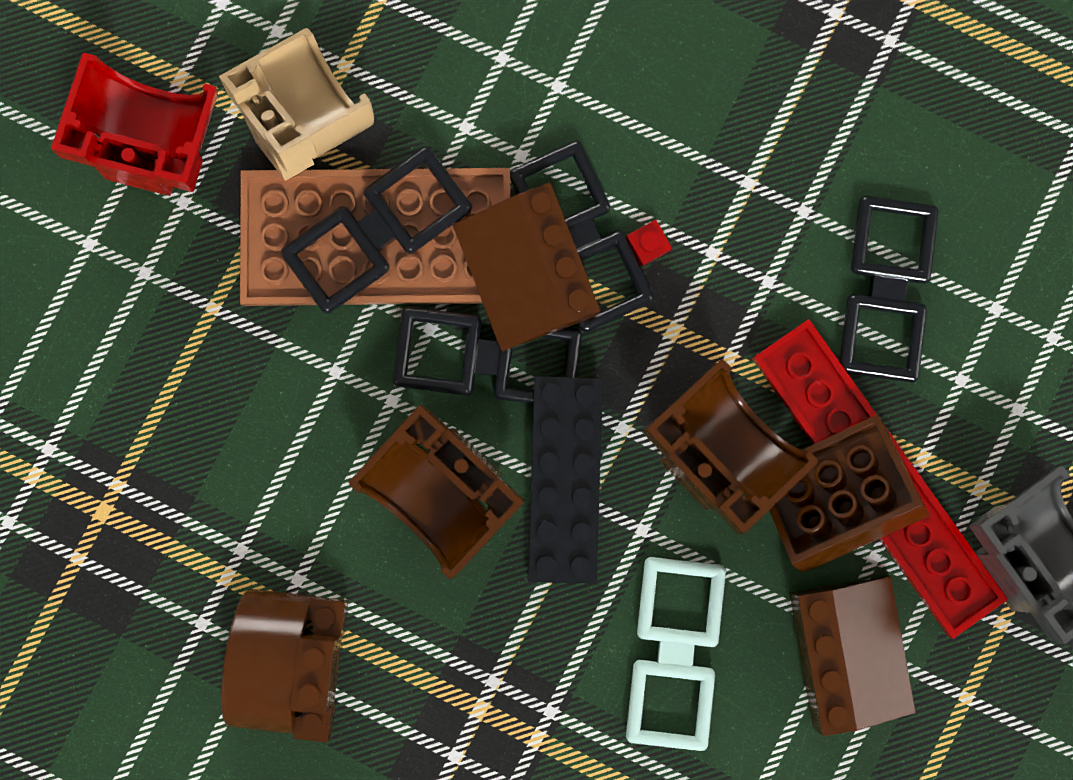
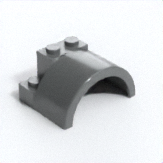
(1032, 554)

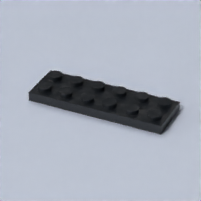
(565, 480)

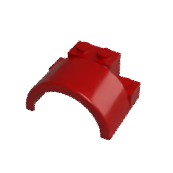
(133, 129)

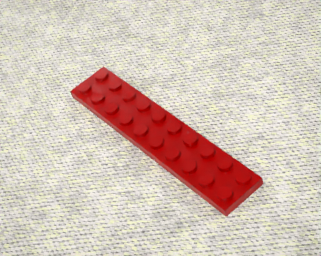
(928, 551)

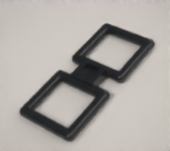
(376, 230)
(584, 231)
(889, 288)
(479, 356)

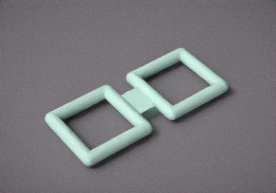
(675, 654)

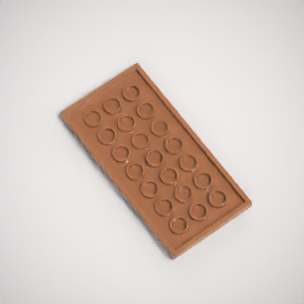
(282, 210)

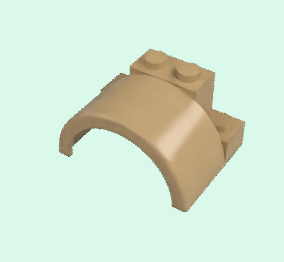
(295, 103)

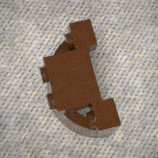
(726, 451)
(439, 489)
(278, 669)

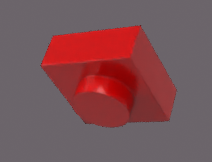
(648, 243)

